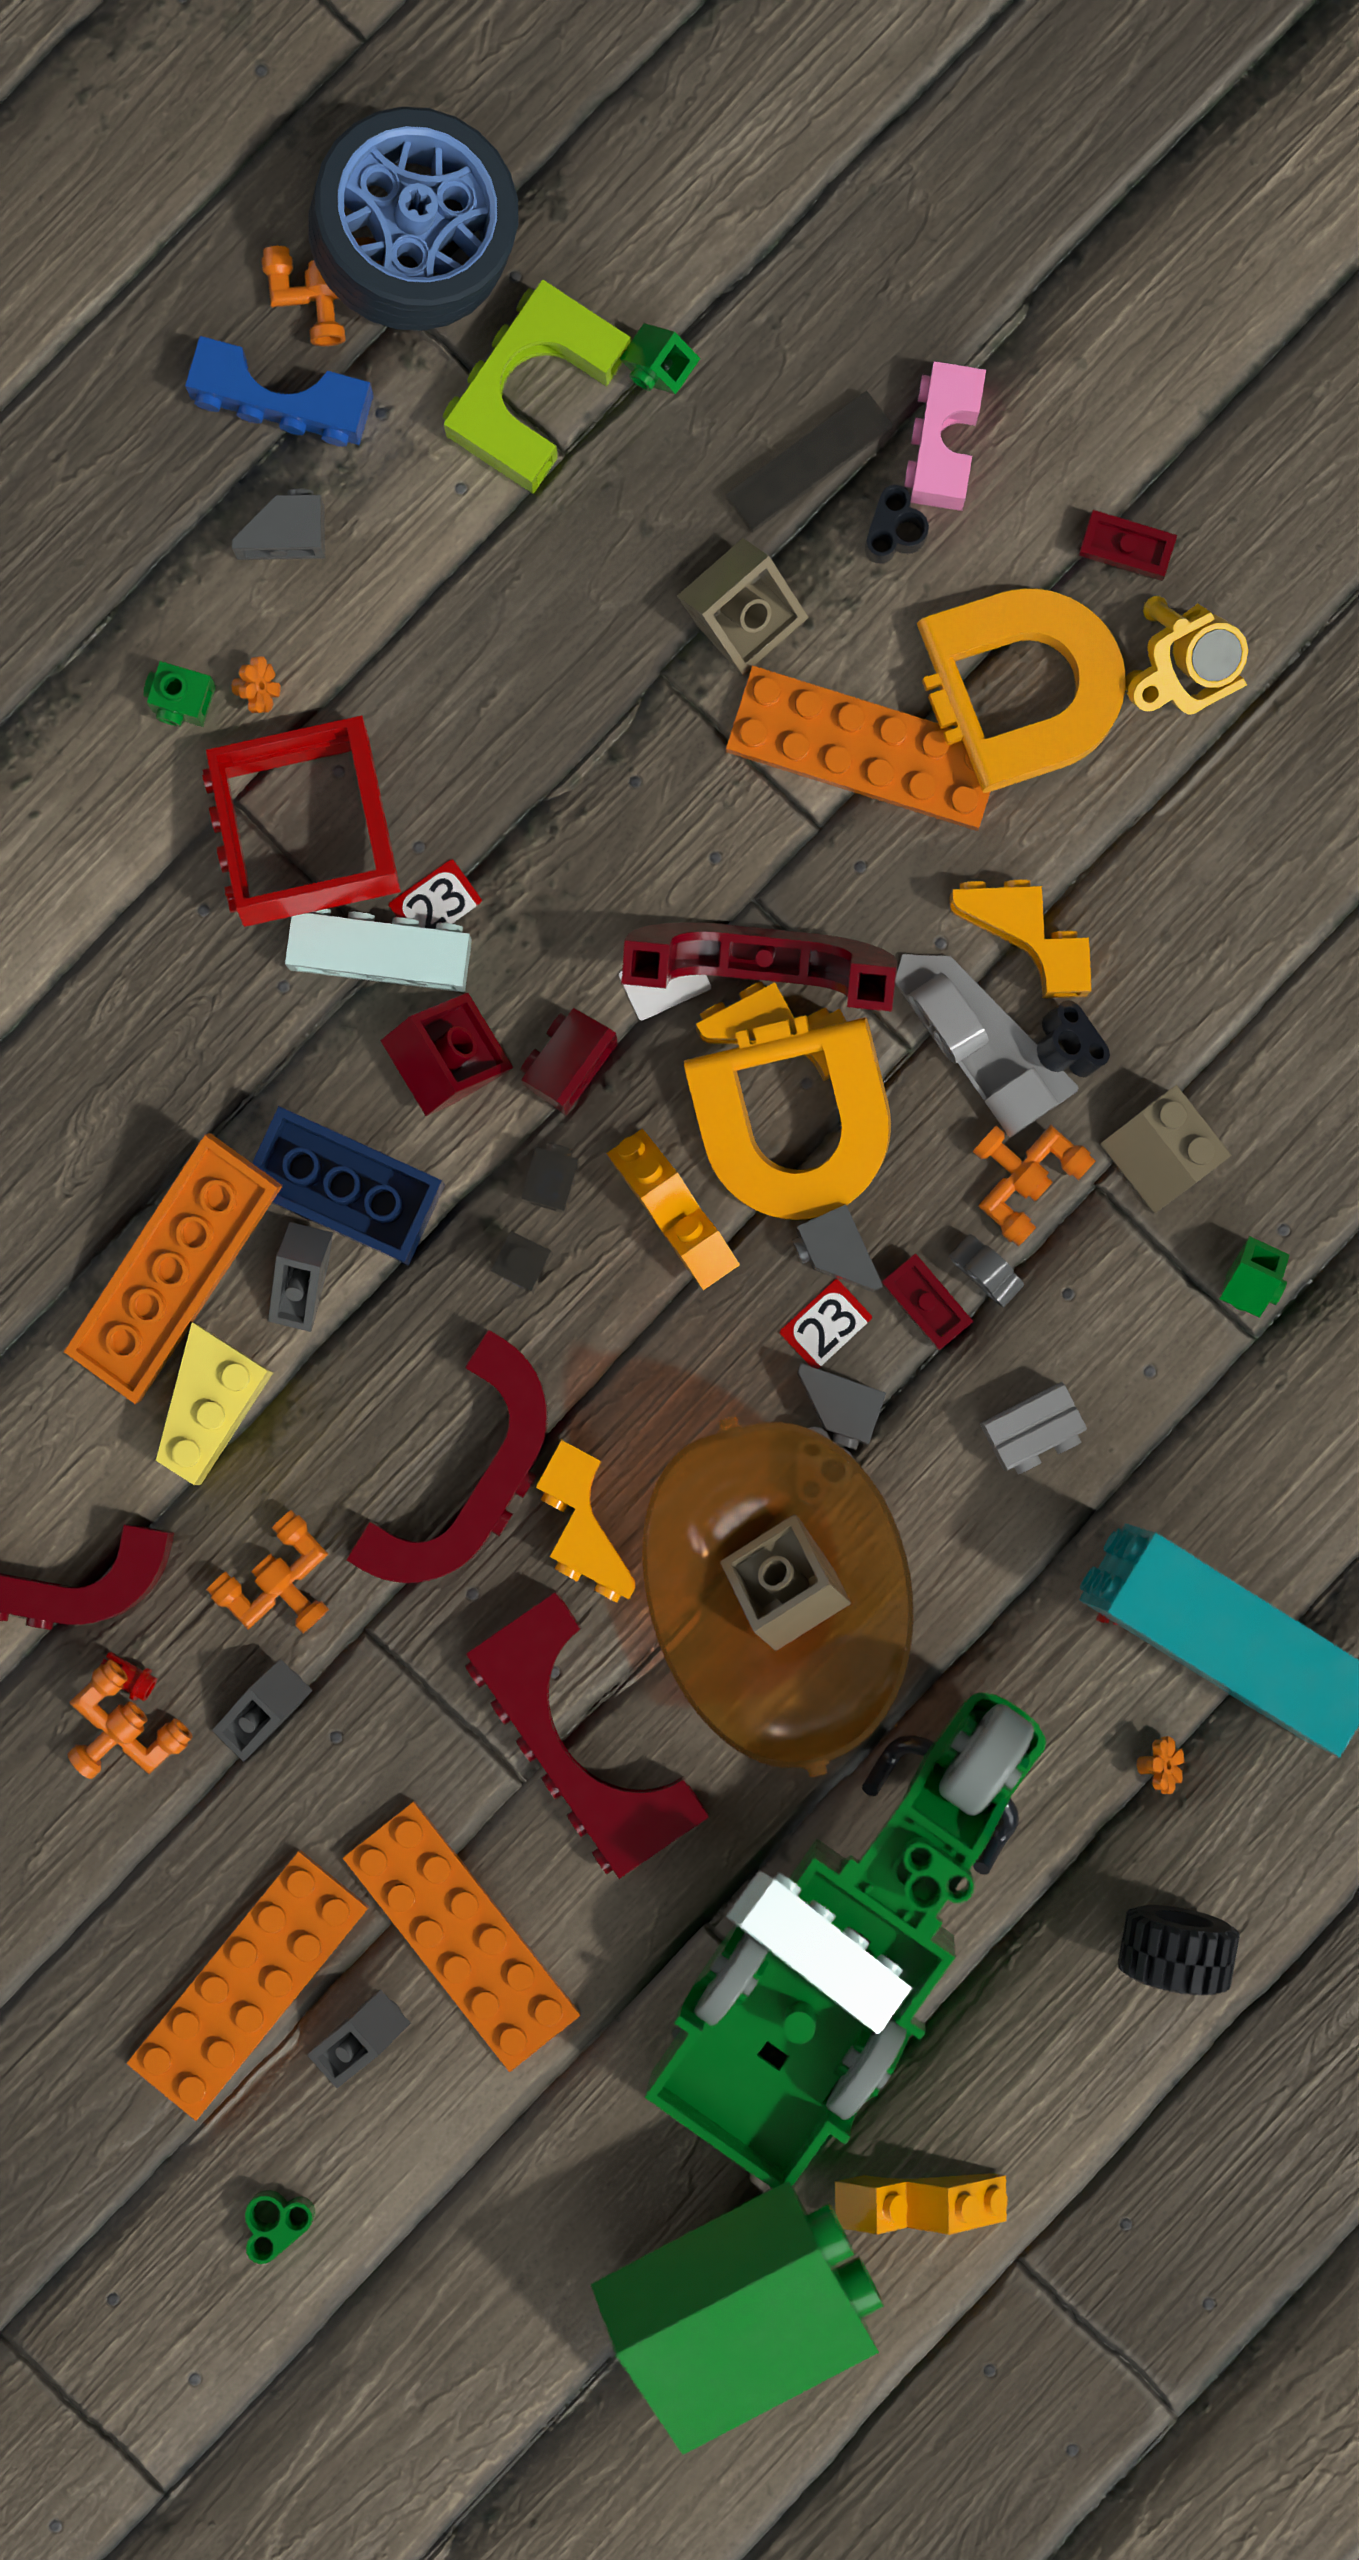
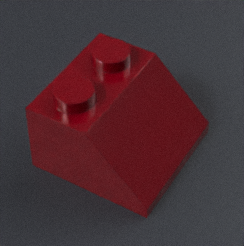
(446, 1053)
(568, 1060)

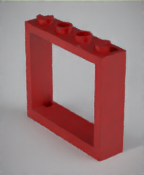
(281, 751)

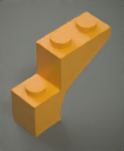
(1017, 917)
(760, 1007)
(673, 1208)
(583, 1543)
(924, 2204)

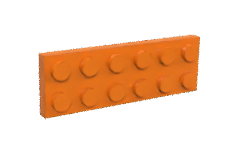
(856, 747)
(173, 1268)
(462, 1936)
(247, 1985)

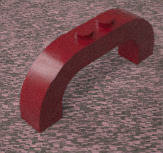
(674, 950)
(486, 1510)
(133, 1576)

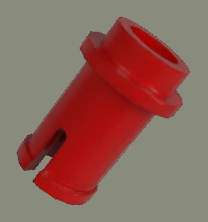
(139, 1682)

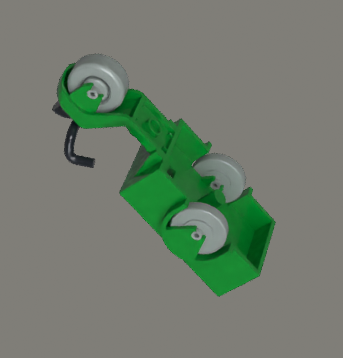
(747, 1995)

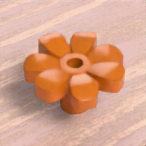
(256, 685)
(1163, 1764)

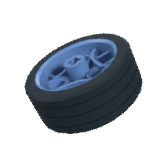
(412, 218)

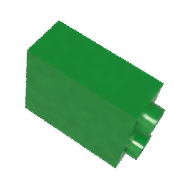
(740, 2315)

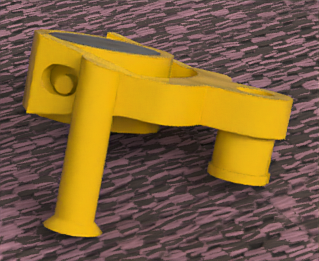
(1203, 649)

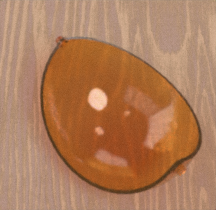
(835, 1679)

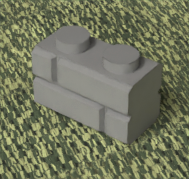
(1033, 1428)

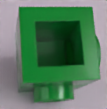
(659, 359)
(179, 694)
(1255, 1277)

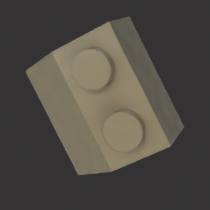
(743, 605)
(1165, 1149)
(784, 1583)

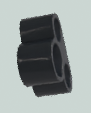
(886, 522)
(1082, 1043)

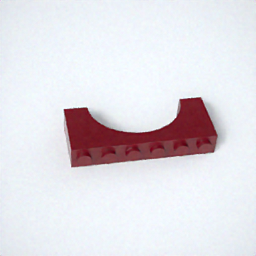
(620, 1820)

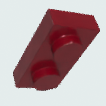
(1127, 545)
(927, 1302)

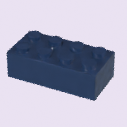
(347, 1185)

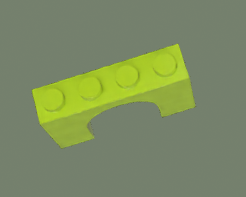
(546, 326)

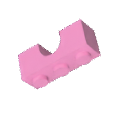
(951, 398)

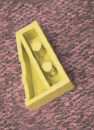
(208, 1403)

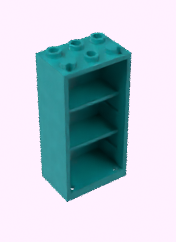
(1227, 1636)

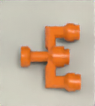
(278, 265)
(1026, 1176)
(276, 1579)
(120, 1726)

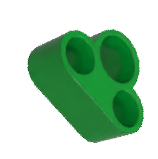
(939, 1867)
(280, 2232)

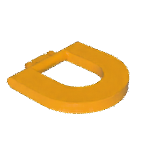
(1025, 617)
(729, 1134)

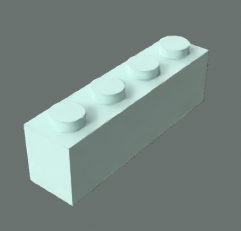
(379, 950)
(819, 1951)

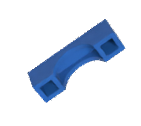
(331, 407)

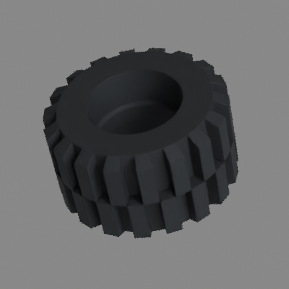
(1178, 1950)

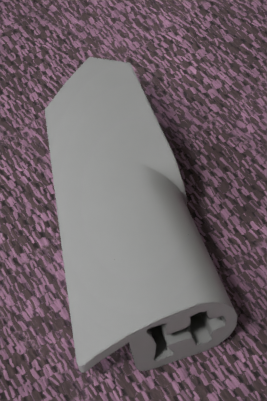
(982, 1041)

